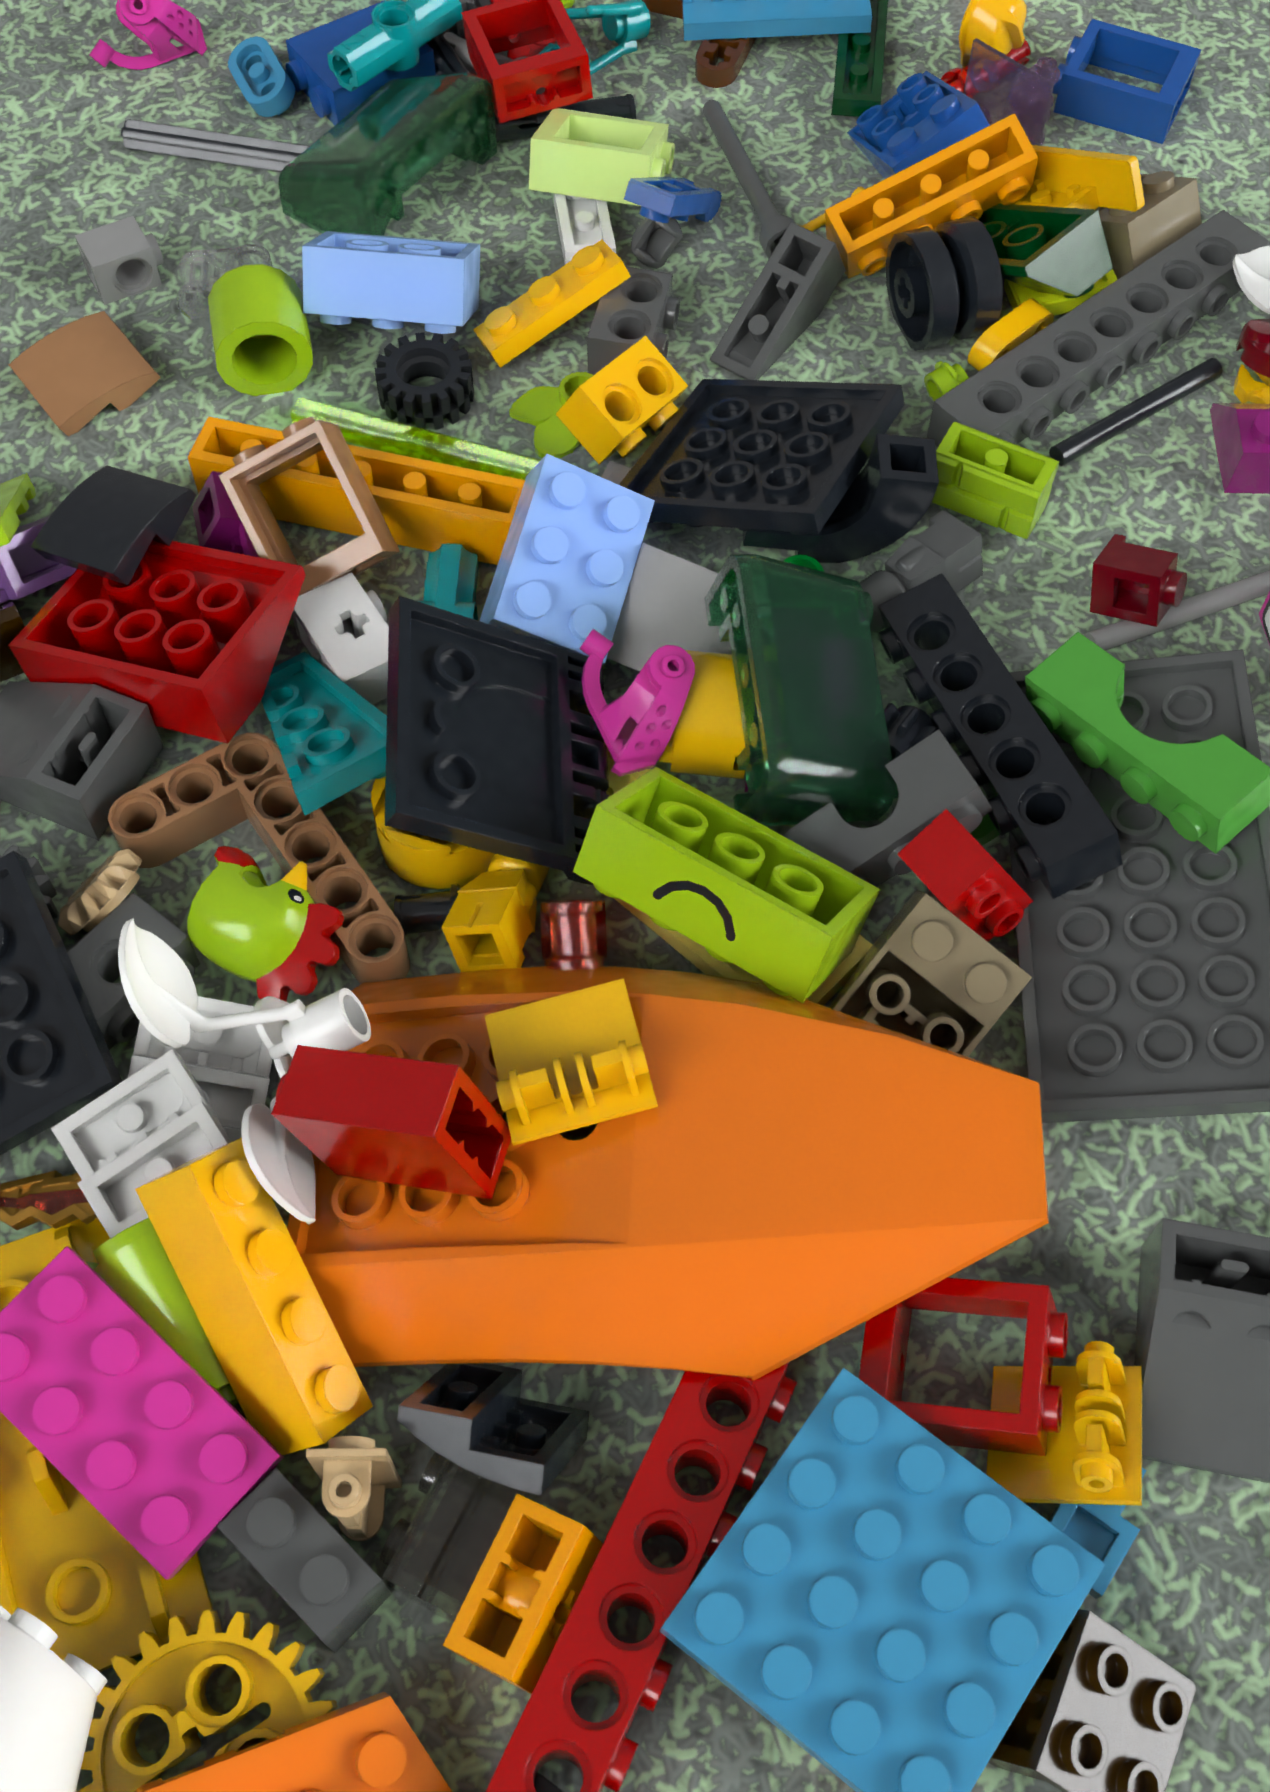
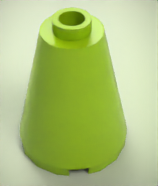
(145, 1278)

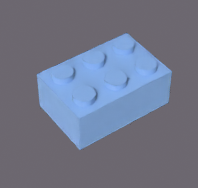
(391, 280)
(567, 556)

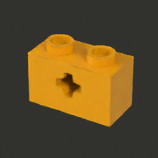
(523, 1593)

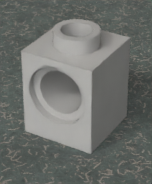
(120, 259)

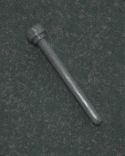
(772, 222)

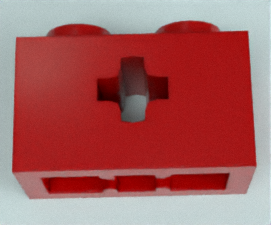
(965, 877)

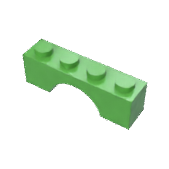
(1201, 787)

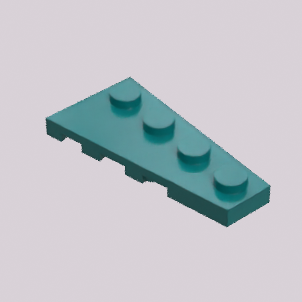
(324, 731)

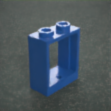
(1117, 103)

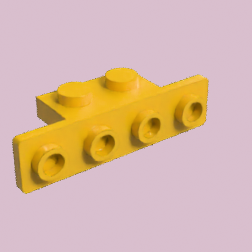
(1085, 180)

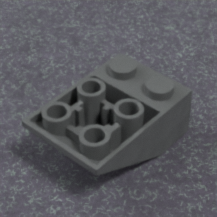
(72, 751)
(1205, 1349)

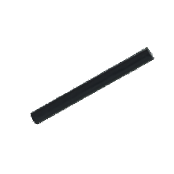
(1136, 411)

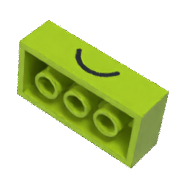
(725, 882)

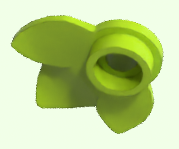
(540, 409)

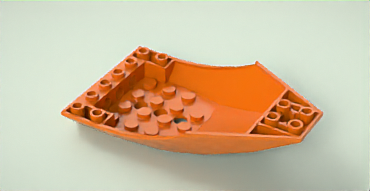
(743, 1221)

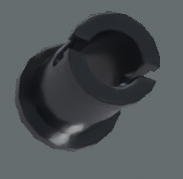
(424, 911)

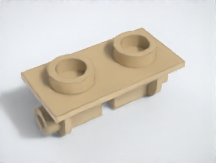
(355, 1483)

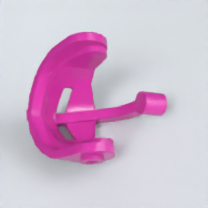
(154, 24)
(645, 716)

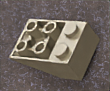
(1168, 215)
(932, 979)

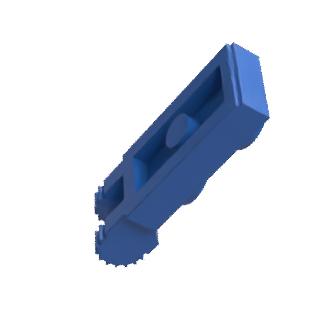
(672, 198)

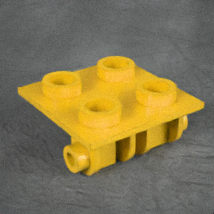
(569, 1062)
(1099, 1439)

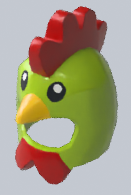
(263, 930)

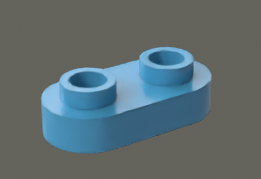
(261, 77)

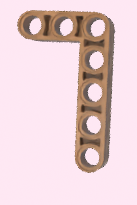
(236, 795)

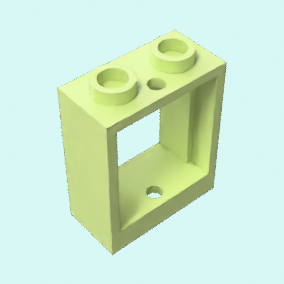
(596, 154)

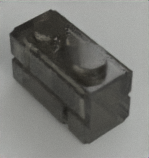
(449, 1537)

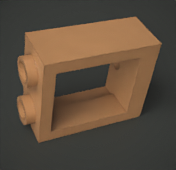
(261, 464)

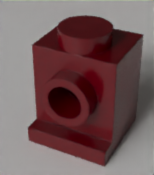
(1135, 582)

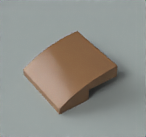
(83, 371)

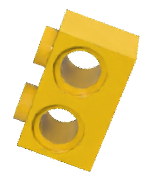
(622, 400)

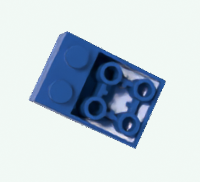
(916, 123)

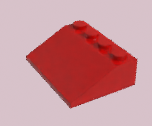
(183, 636)

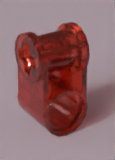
(573, 934)

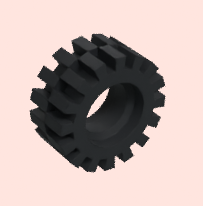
(419, 360)

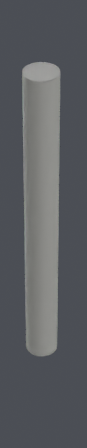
(1188, 610)

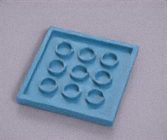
(884, 1599)

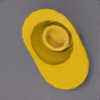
(994, 23)

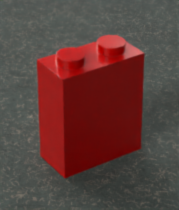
(393, 1120)

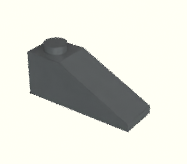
(780, 303)

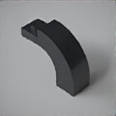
(875, 510)

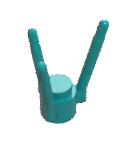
(621, 22)

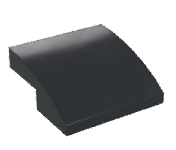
(112, 522)
(485, 1427)

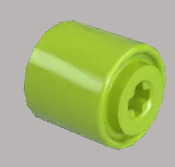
(259, 330)

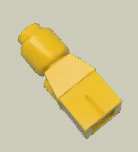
(495, 915)

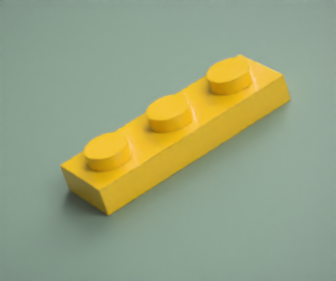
(551, 302)

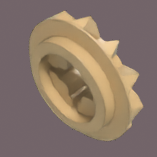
(100, 892)

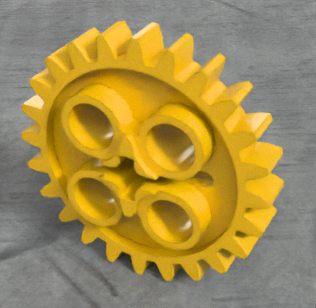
(173, 1686)

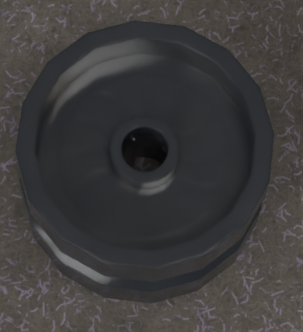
(944, 282)

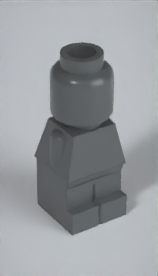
(942, 548)

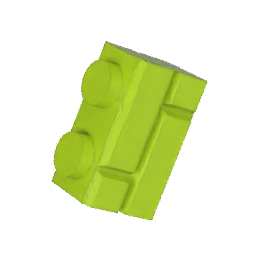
(993, 480)

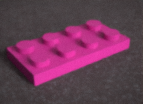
(124, 1414)

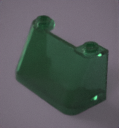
(383, 147)
(803, 691)

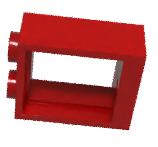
(514, 84)
(1040, 1402)

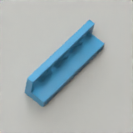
(773, 18)

